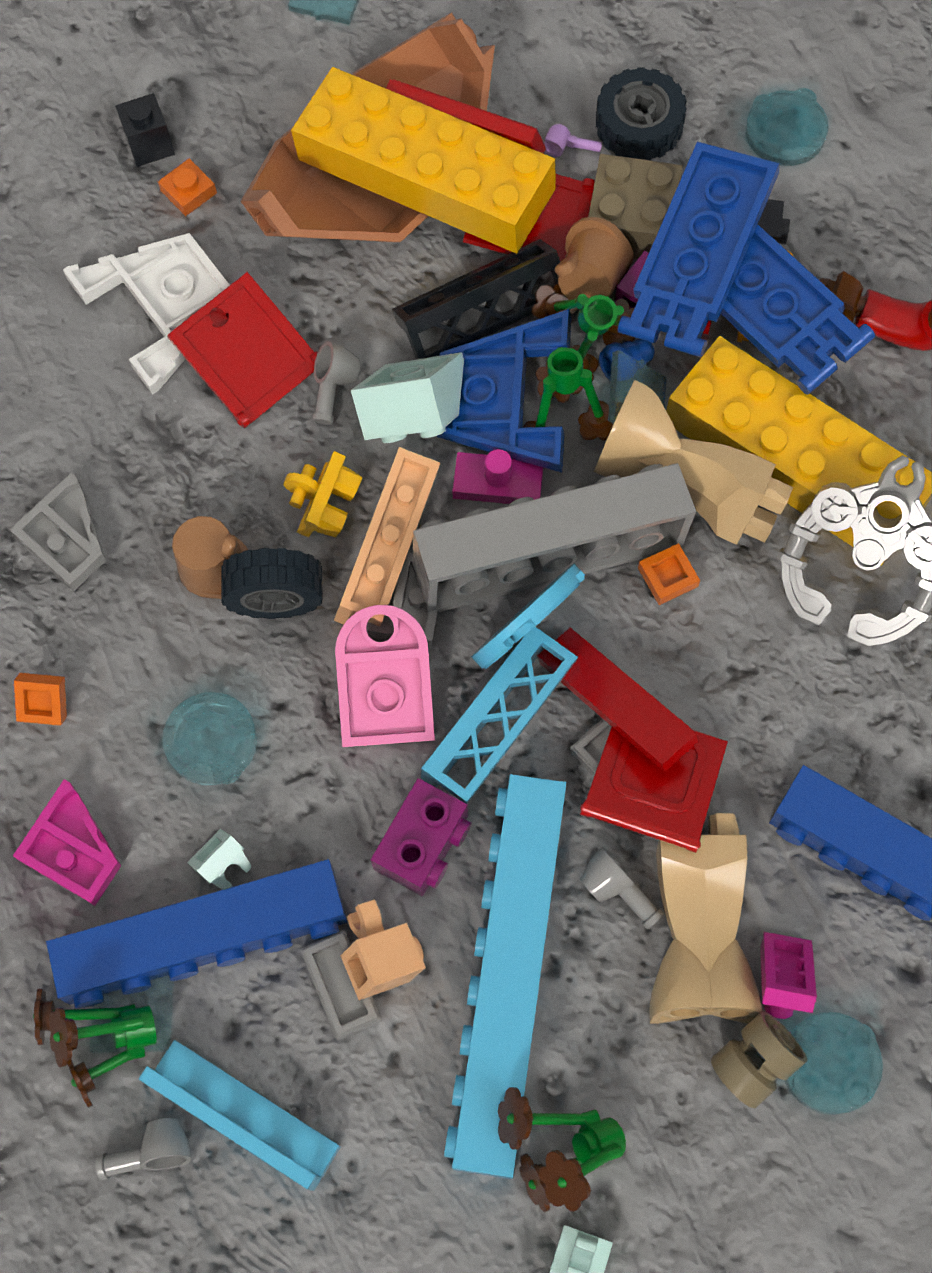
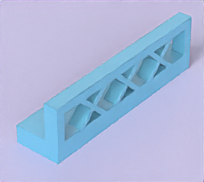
(484, 708)
(242, 1115)

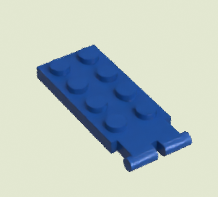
(700, 247)
(791, 313)

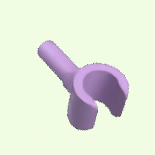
(559, 137)

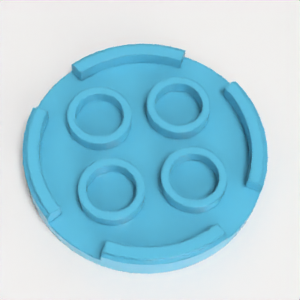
(529, 616)

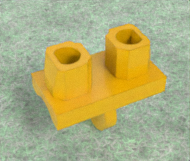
(332, 479)

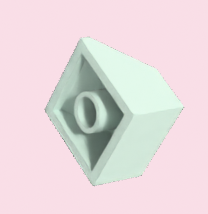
(410, 398)

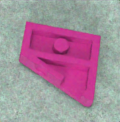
(69, 847)

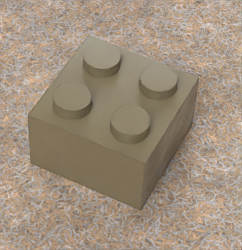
(634, 197)

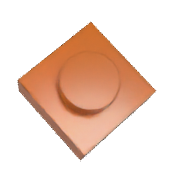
(187, 187)
(668, 574)
(40, 699)

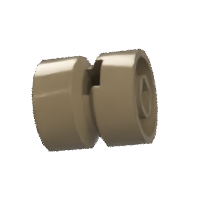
(745, 1070)

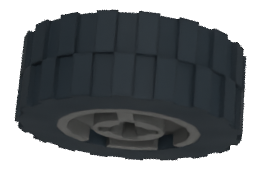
(621, 116)
(271, 583)

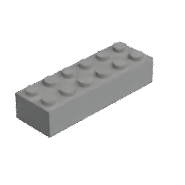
(542, 537)

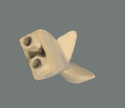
(720, 478)
(703, 905)

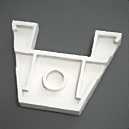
(169, 283)

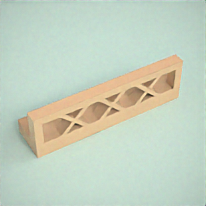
(389, 535)

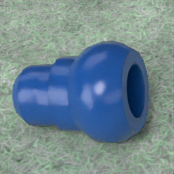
(637, 349)

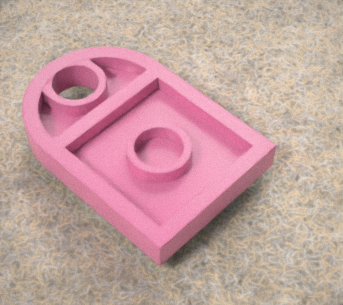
(384, 683)

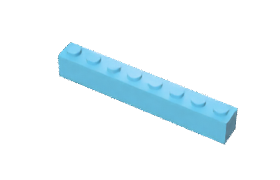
(510, 972)

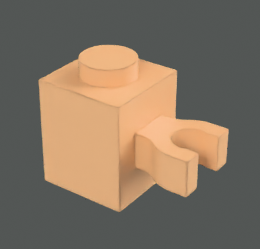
(380, 956)

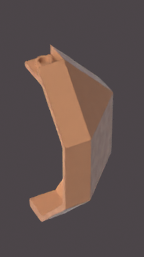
(310, 203)

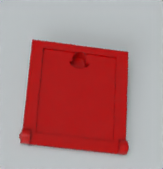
(565, 207)
(249, 357)
(656, 803)

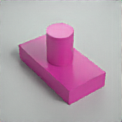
(495, 478)
(787, 975)

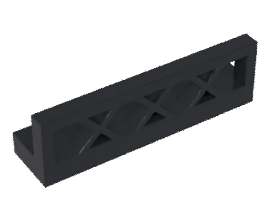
(470, 292)

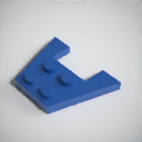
(495, 392)

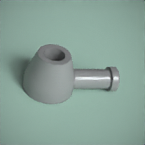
(332, 367)
(607, 880)
(161, 1149)

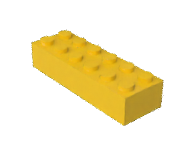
(425, 159)
(754, 409)

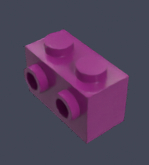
(421, 838)

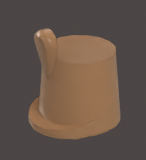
(594, 260)
(199, 552)

